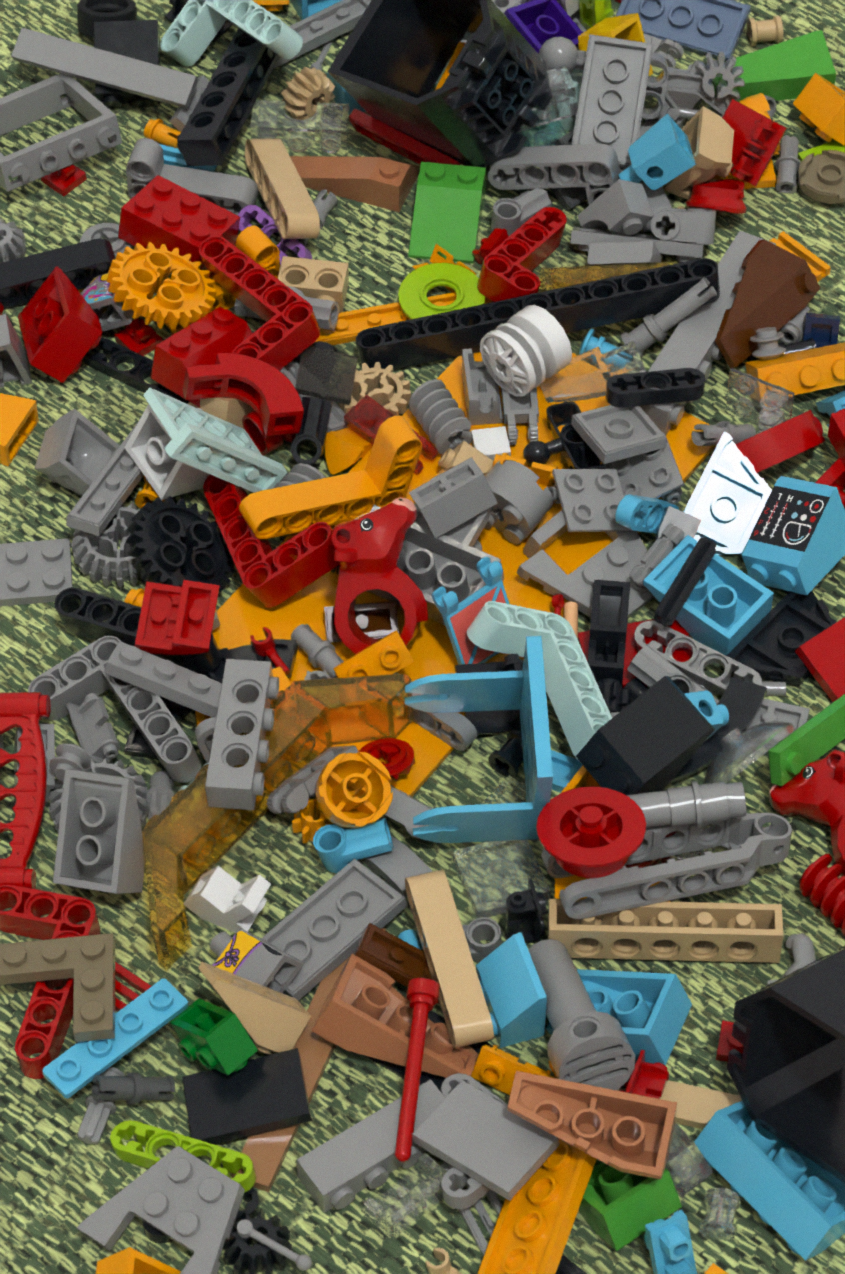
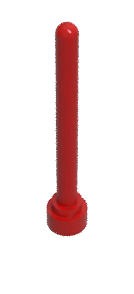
(422, 995)

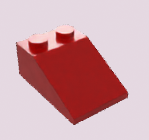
(58, 327)

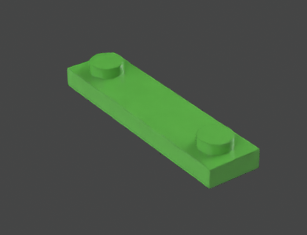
(807, 743)

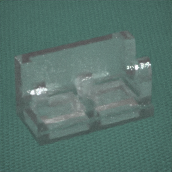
(406, 1199)

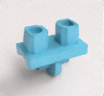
(670, 1245)

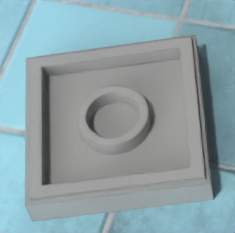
(618, 432)

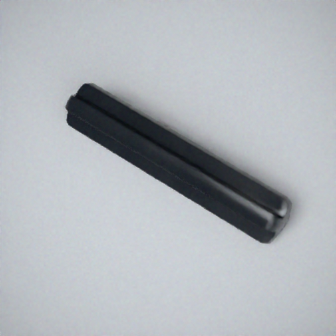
(685, 581)

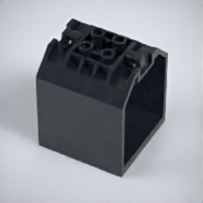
(486, 97)
(796, 1060)

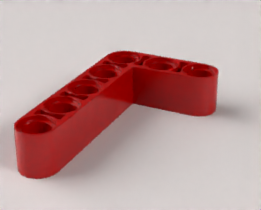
(288, 317)
(267, 572)
(45, 1002)

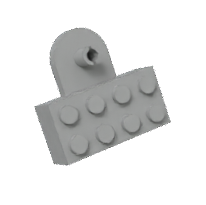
(442, 561)

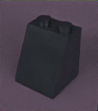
(132, 39)

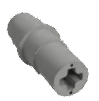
(692, 804)

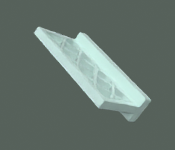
(213, 445)

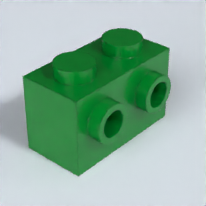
(213, 1037)

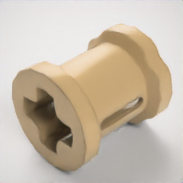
(764, 30)

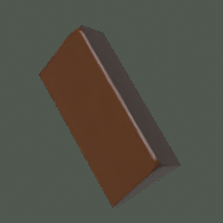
(374, 620)

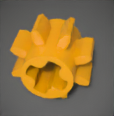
(309, 821)

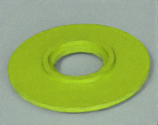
(419, 282)

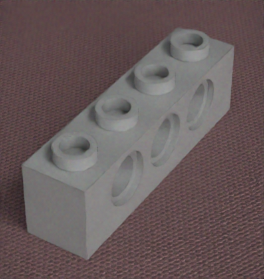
(241, 683)

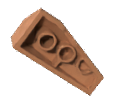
(362, 179)
(375, 1021)
(609, 1124)

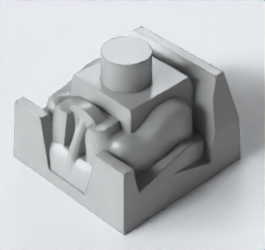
(74, 452)

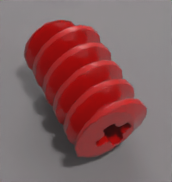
(826, 889)

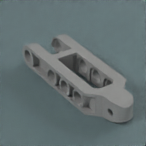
(630, 887)

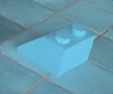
(513, 992)

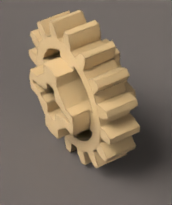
(380, 386)

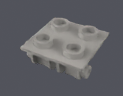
(650, 475)
(588, 499)

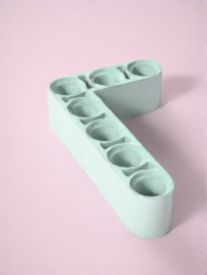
(203, 19)
(567, 673)

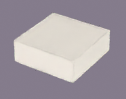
(491, 441)

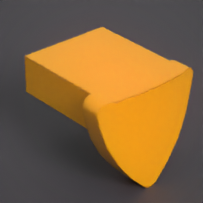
(344, 449)

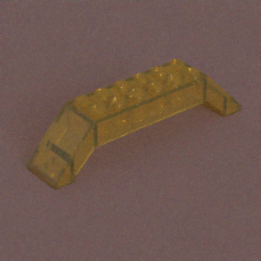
(194, 837)

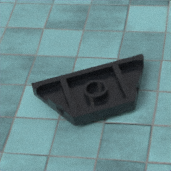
(773, 641)

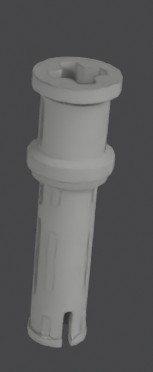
(656, 326)

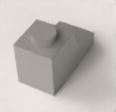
(619, 209)

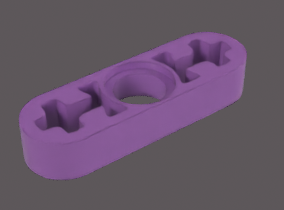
(269, 228)

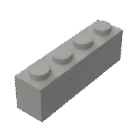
(362, 1153)

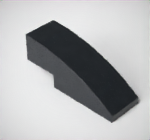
(608, 629)

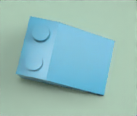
(722, 604)
(644, 1003)

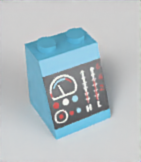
(796, 536)

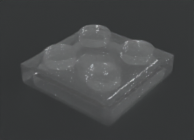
(497, 870)

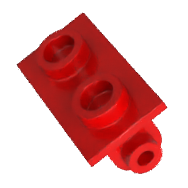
(647, 1078)

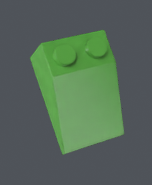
(447, 210)
(622, 1203)

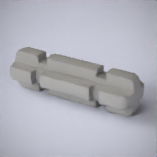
(657, 552)

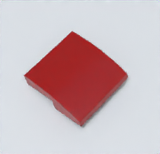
(177, 618)

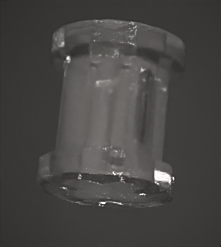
(720, 1214)

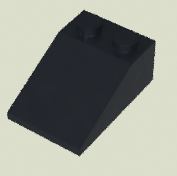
(646, 741)

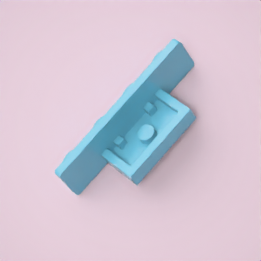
(132, 1026)

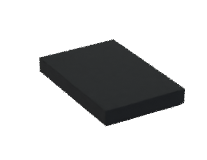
(247, 1102)

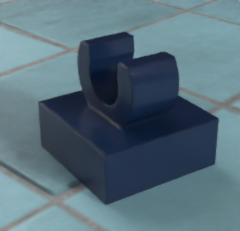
(821, 328)

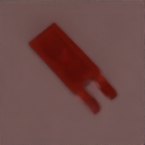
(369, 415)

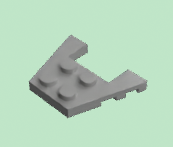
(609, 564)
(181, 1201)

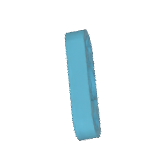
(641, 513)

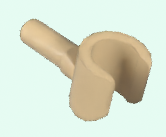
(445, 1267)

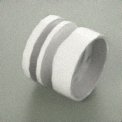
(525, 350)

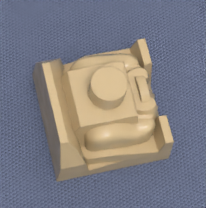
(712, 150)

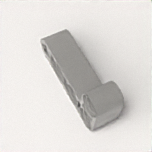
(519, 171)
(222, 189)

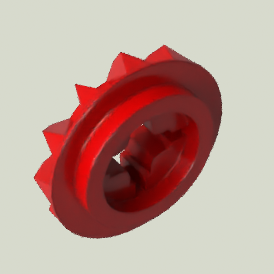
(395, 751)

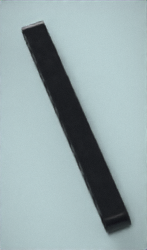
(573, 306)

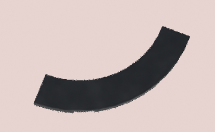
(286, 649)
(743, 703)

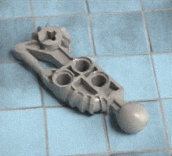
(697, 80)

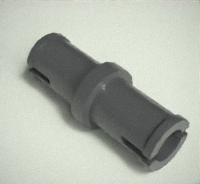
(133, 1088)

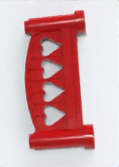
(24, 711)

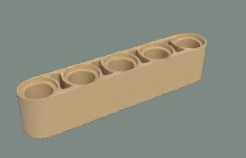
(282, 189)
(449, 958)

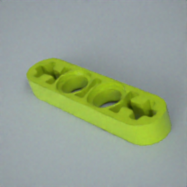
(155, 1137)

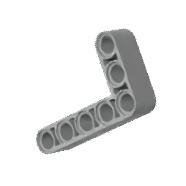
(85, 674)

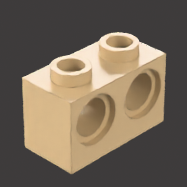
(316, 278)

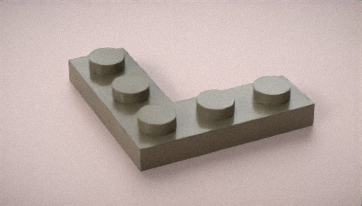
(86, 960)

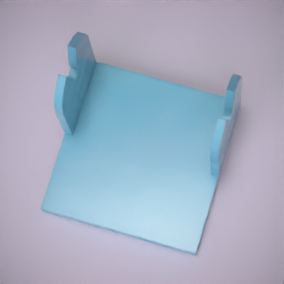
(492, 692)

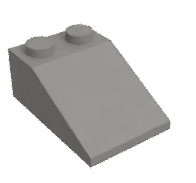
(99, 834)

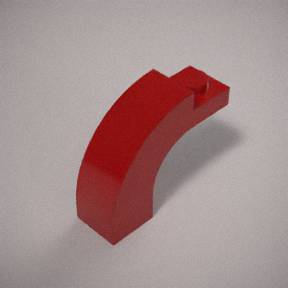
(252, 382)
(782, 441)

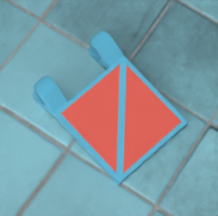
(460, 616)

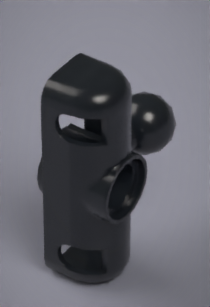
(573, 449)

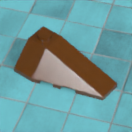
(769, 295)

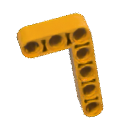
(342, 496)

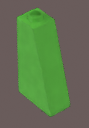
(784, 67)

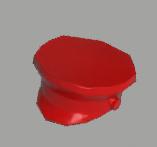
(719, 195)

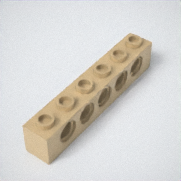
(674, 932)

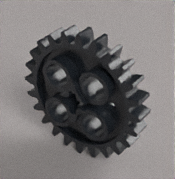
(178, 545)

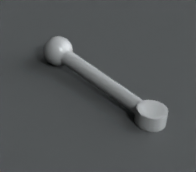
(318, 64)
(246, 1230)

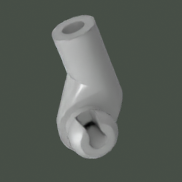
(802, 950)

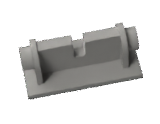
(87, 721)

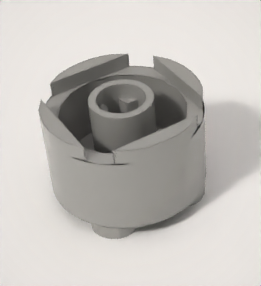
(519, 500)

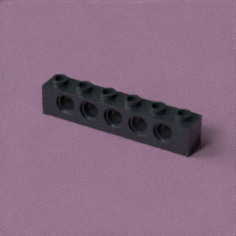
(226, 101)

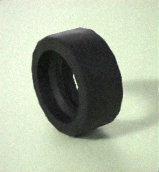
(103, 10)

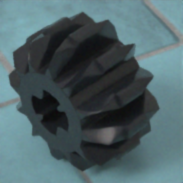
(258, 1257)

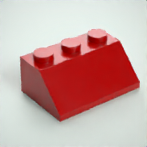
(197, 345)

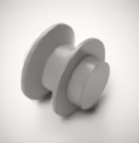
(768, 343)
(69, 757)

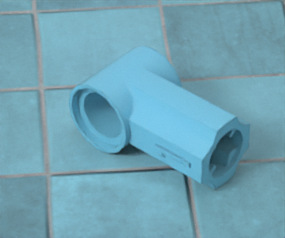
(340, 846)

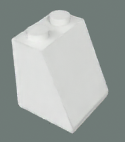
(163, 473)

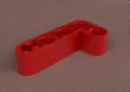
(509, 266)

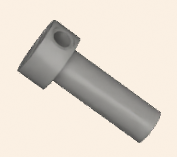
(585, 1043)

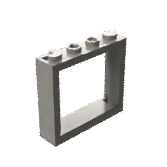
(64, 148)

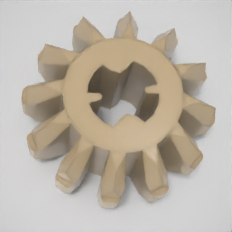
(307, 90)

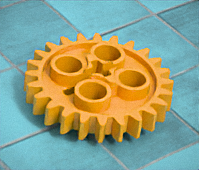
(142, 272)

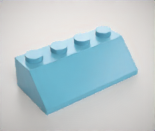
(776, 1180)

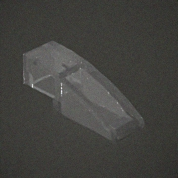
(588, 373)

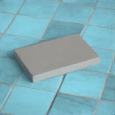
(485, 1140)

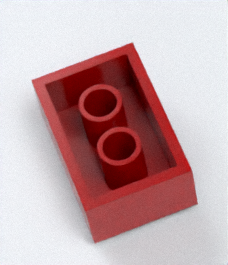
(176, 218)

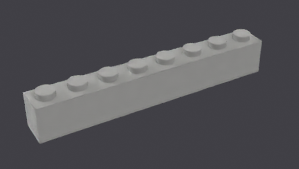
(694, 337)

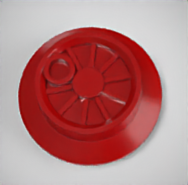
(591, 830)

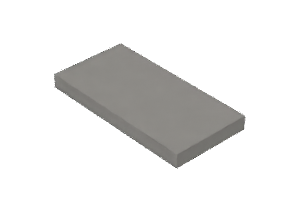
(613, 94)
(331, 923)

